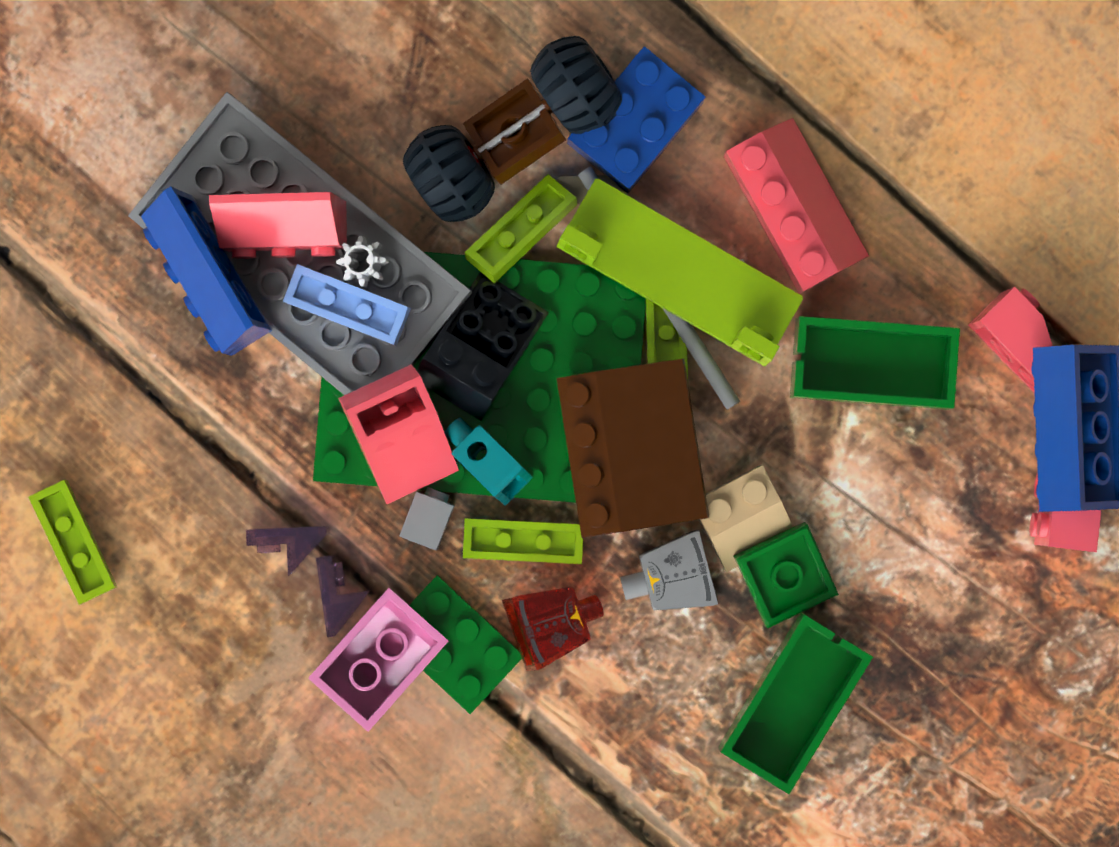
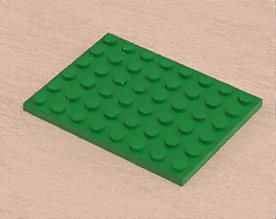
(588, 329)

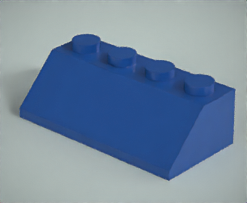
(204, 272)
(1077, 427)

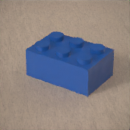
(650, 116)

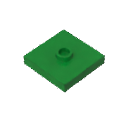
(786, 575)

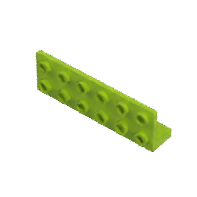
(680, 272)

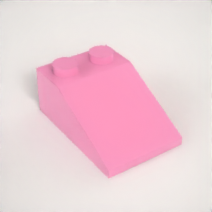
(378, 659)

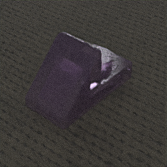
(300, 542)
(336, 607)

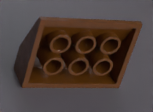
(632, 448)

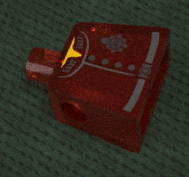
(550, 624)

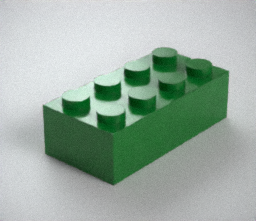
(875, 363)
(794, 703)

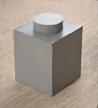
(427, 518)

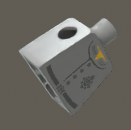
(673, 575)

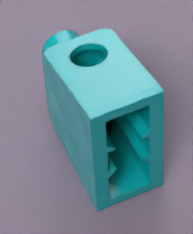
(497, 470)

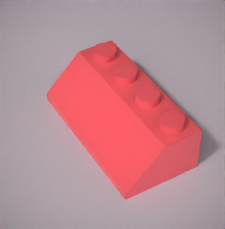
(795, 205)

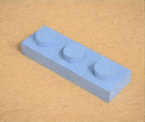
(346, 304)

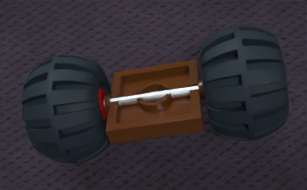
(512, 130)

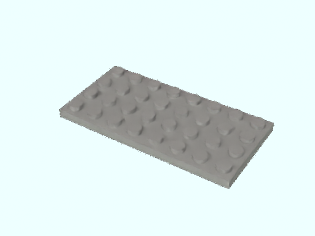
(244, 155)

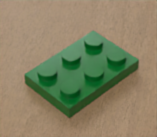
(475, 651)

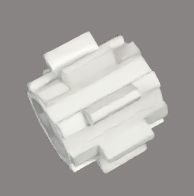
(352, 263)

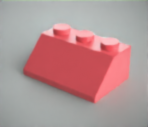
(279, 223)

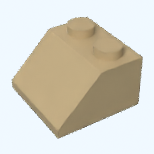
(743, 515)

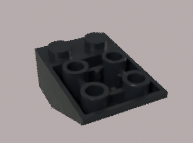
(481, 346)

